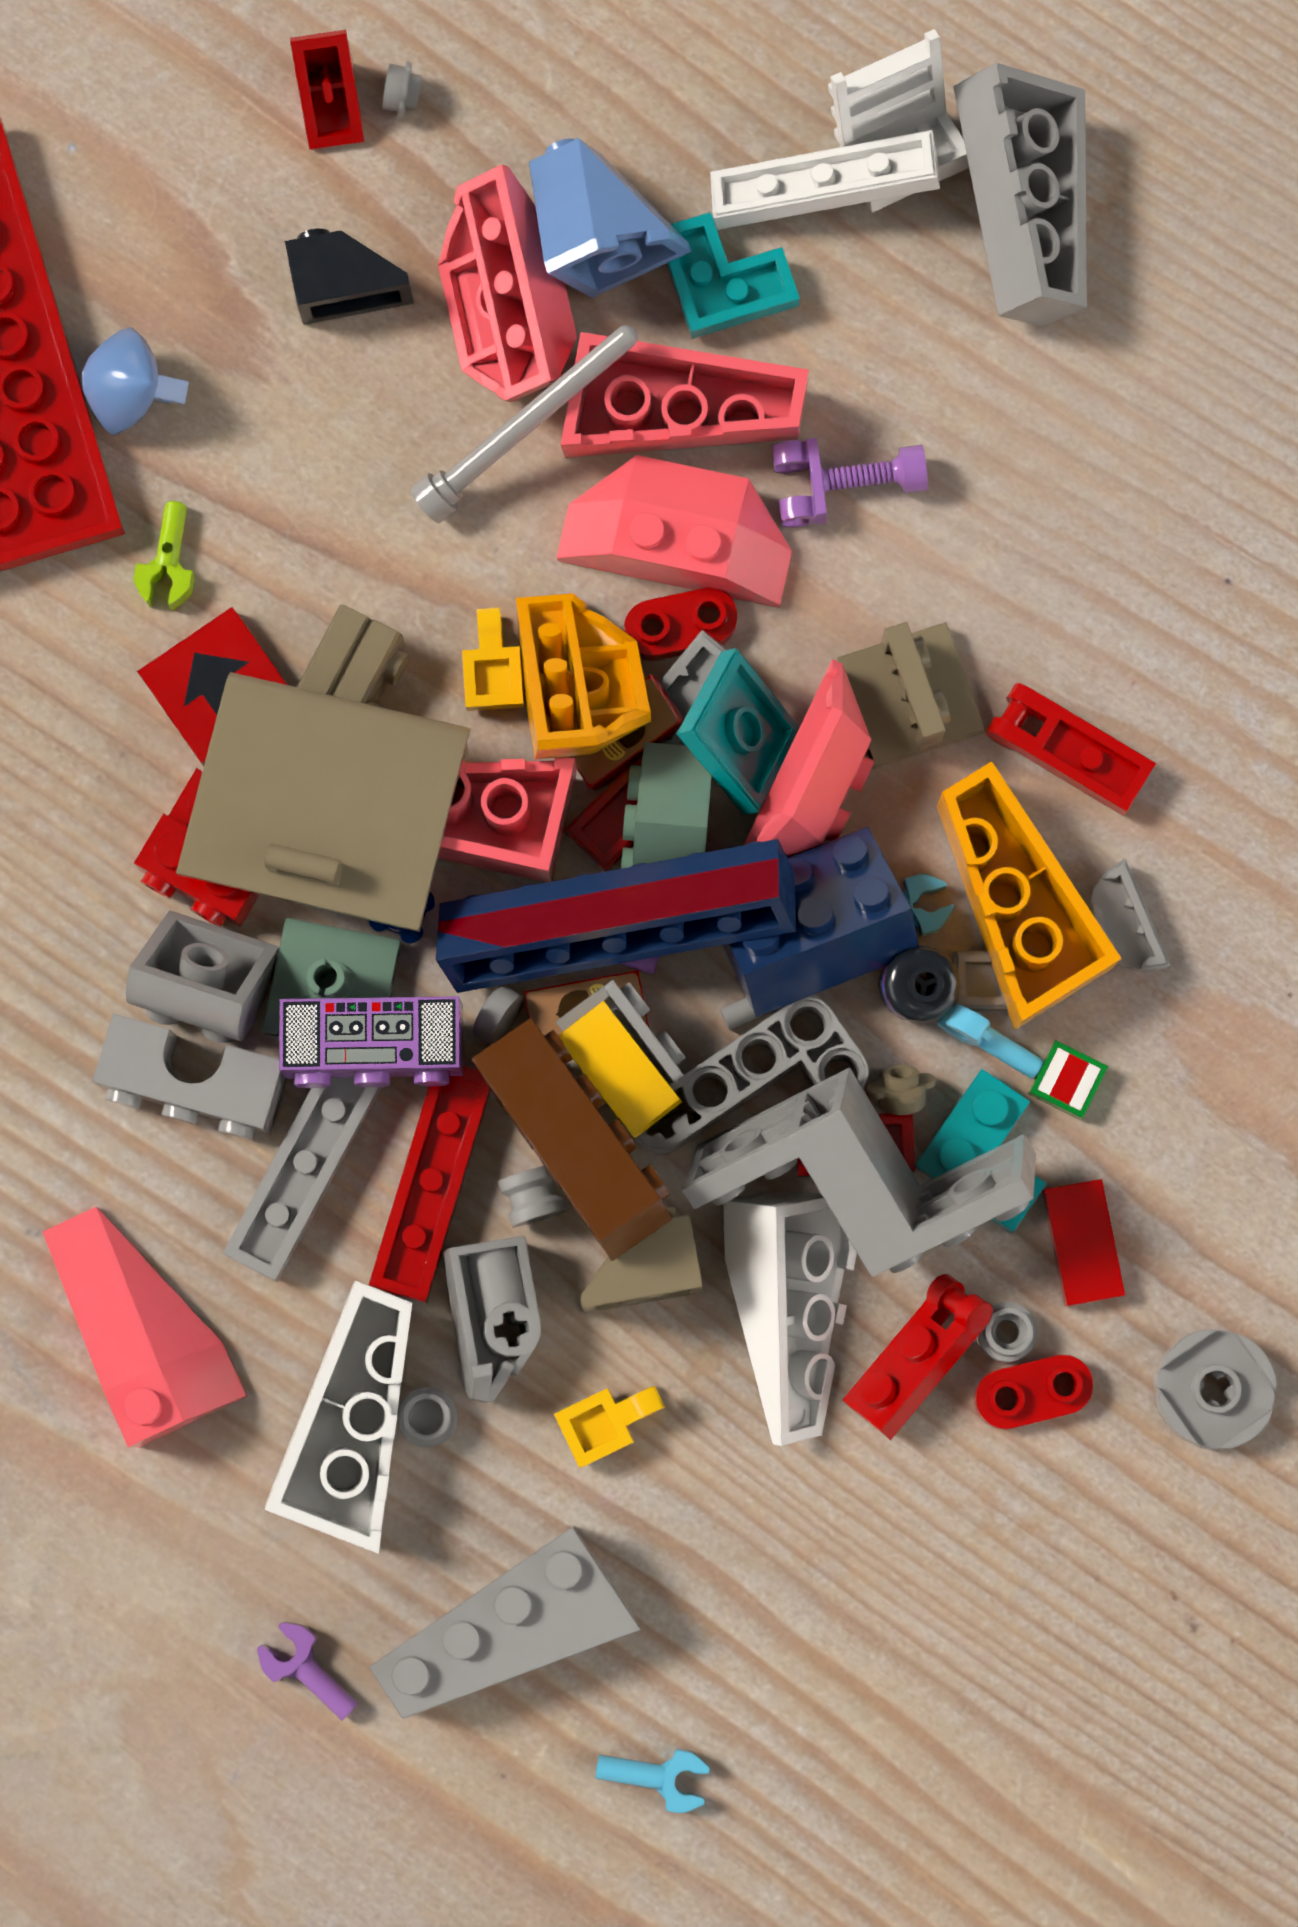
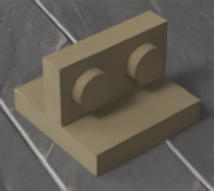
(912, 693)

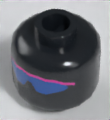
(899, 980)

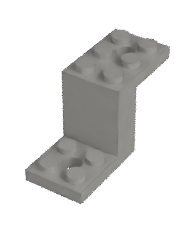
(863, 1174)

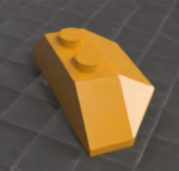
(577, 677)

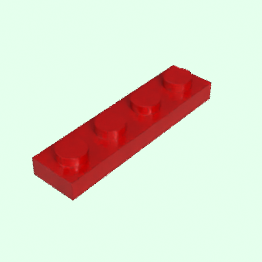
(430, 1186)

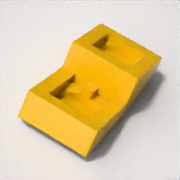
(619, 1069)

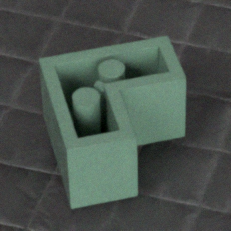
(670, 807)

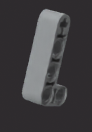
(744, 1085)

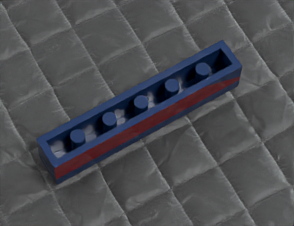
(617, 916)

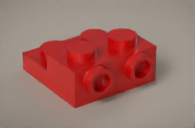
(161, 859)

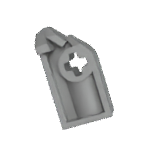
(483, 1287)

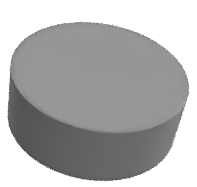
(498, 1014)

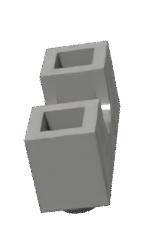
(139, 1066)

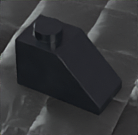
(342, 277)

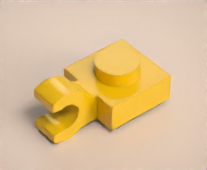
(492, 671)
(601, 1425)

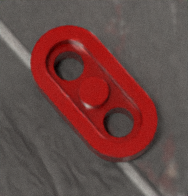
(680, 622)
(1034, 1392)

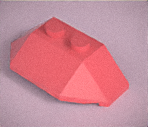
(502, 304)
(679, 531)
(818, 771)

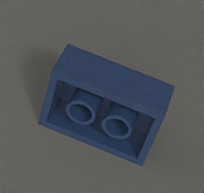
(846, 926)

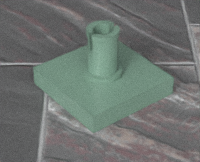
(329, 963)

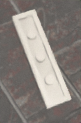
(824, 180)

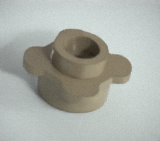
(901, 1089)

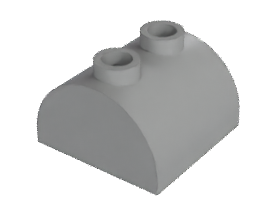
(201, 977)

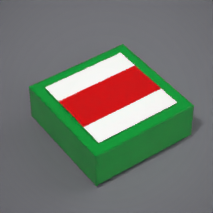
(1068, 1080)

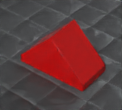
(327, 89)

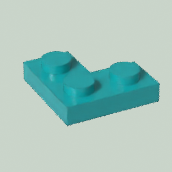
(724, 293)
(975, 1127)

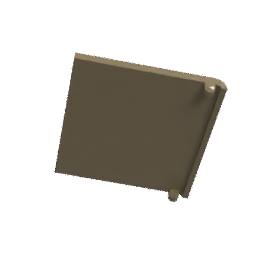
(323, 801)

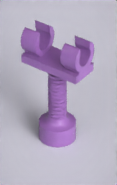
(793, 456)

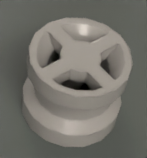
(532, 1196)

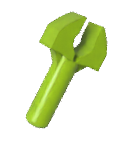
(167, 560)

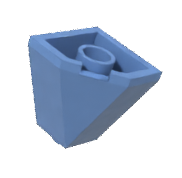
(595, 221)

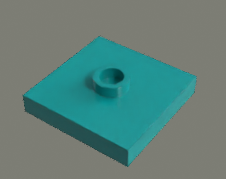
(739, 731)

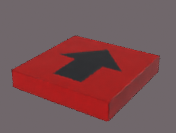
(194, 672)

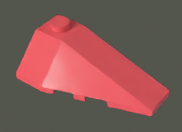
(143, 1339)

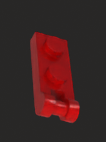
(1071, 749)
(919, 1356)

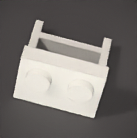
(898, 99)

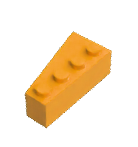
(1021, 898)

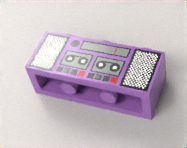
(371, 1040)

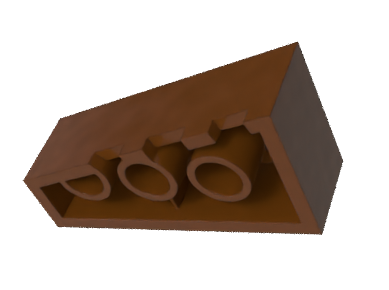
(573, 1139)

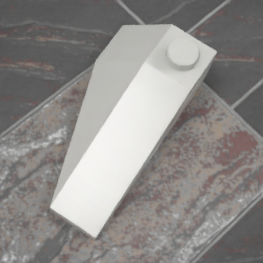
(787, 1281)

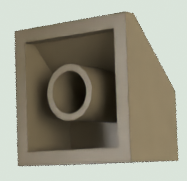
(651, 1271)

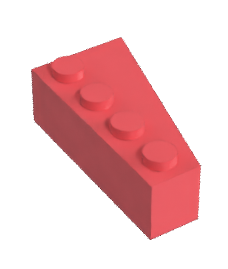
(681, 400)
(510, 816)

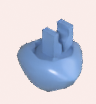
(124, 381)

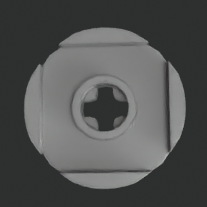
(1249, 1394)

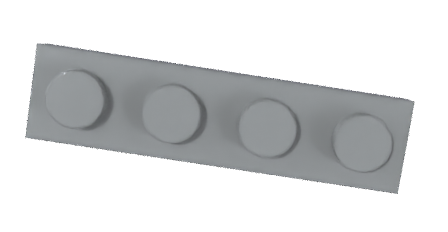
(300, 1176)

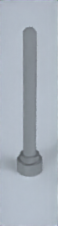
(441, 492)

